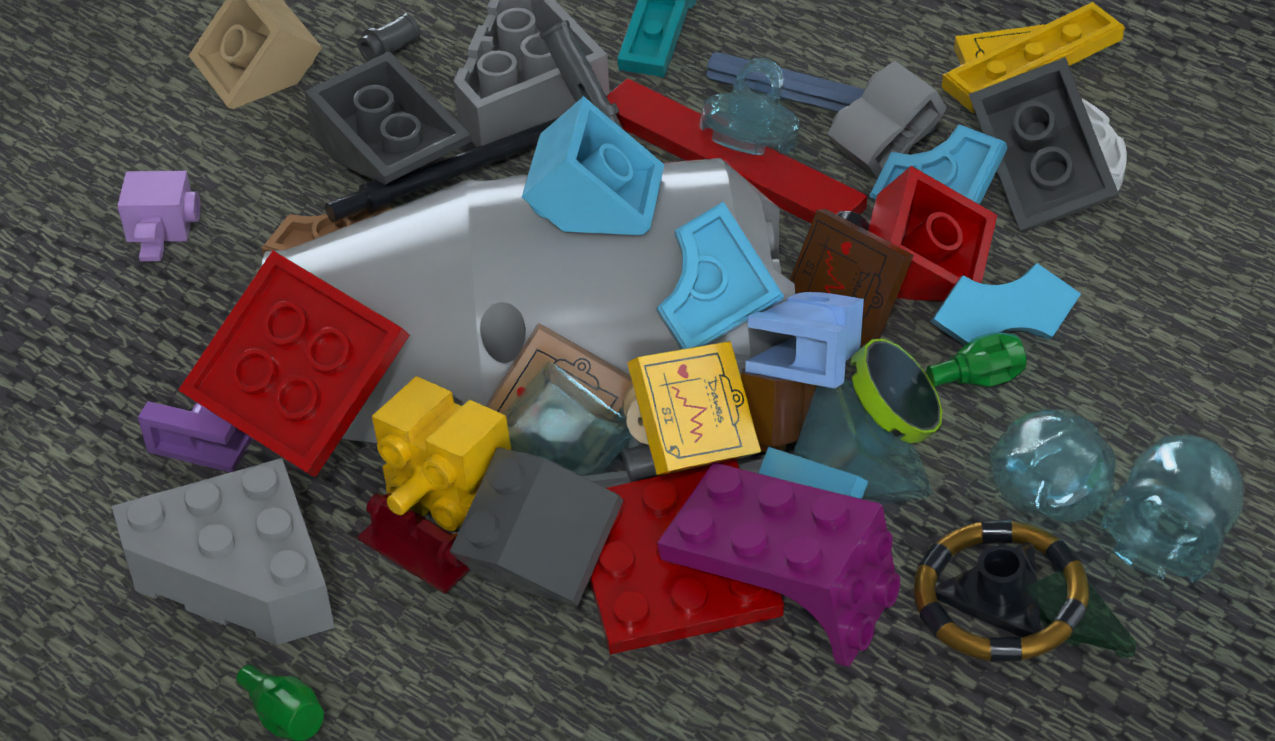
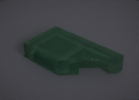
(1098, 625)

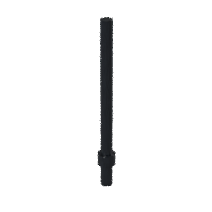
(378, 196)

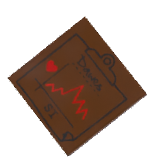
(852, 263)

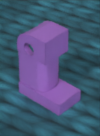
(192, 436)

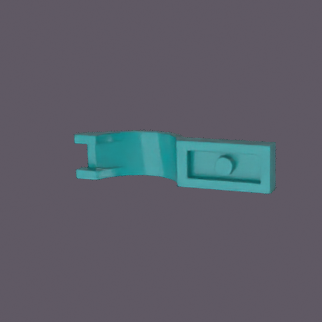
(652, 36)

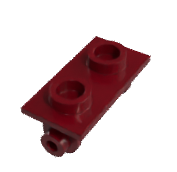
(413, 544)

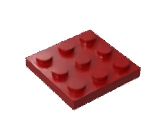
(294, 363)
(659, 601)

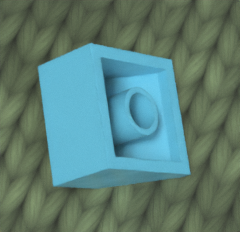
(592, 175)

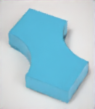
(1030, 304)

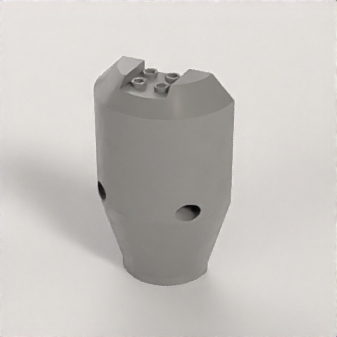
(482, 269)

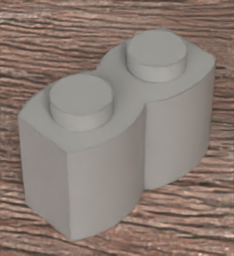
(887, 118)

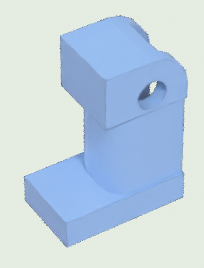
(825, 335)

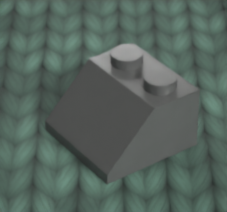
(536, 527)

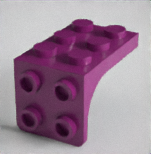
(794, 540)

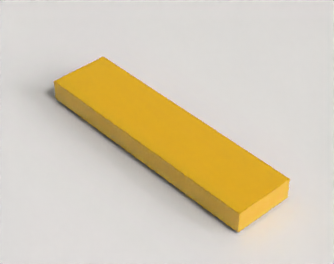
(1070, 36)

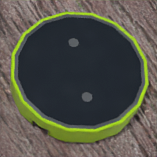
(896, 390)

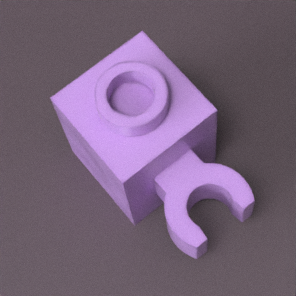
(157, 209)

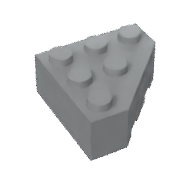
(512, 75)
(230, 552)

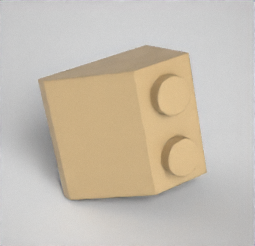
(254, 50)

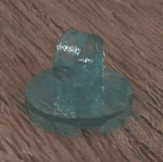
(751, 120)

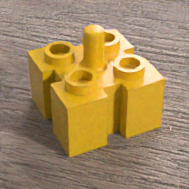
(436, 450)

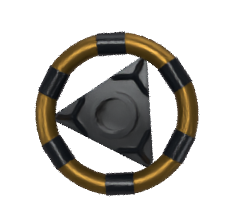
(997, 590)

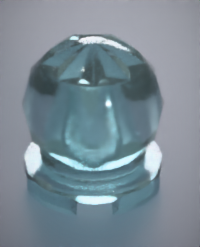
(1176, 507)

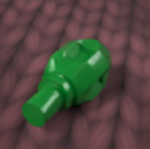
(982, 362)
(282, 703)

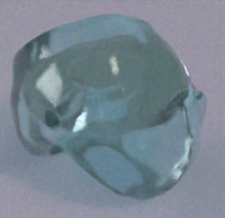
(1054, 465)

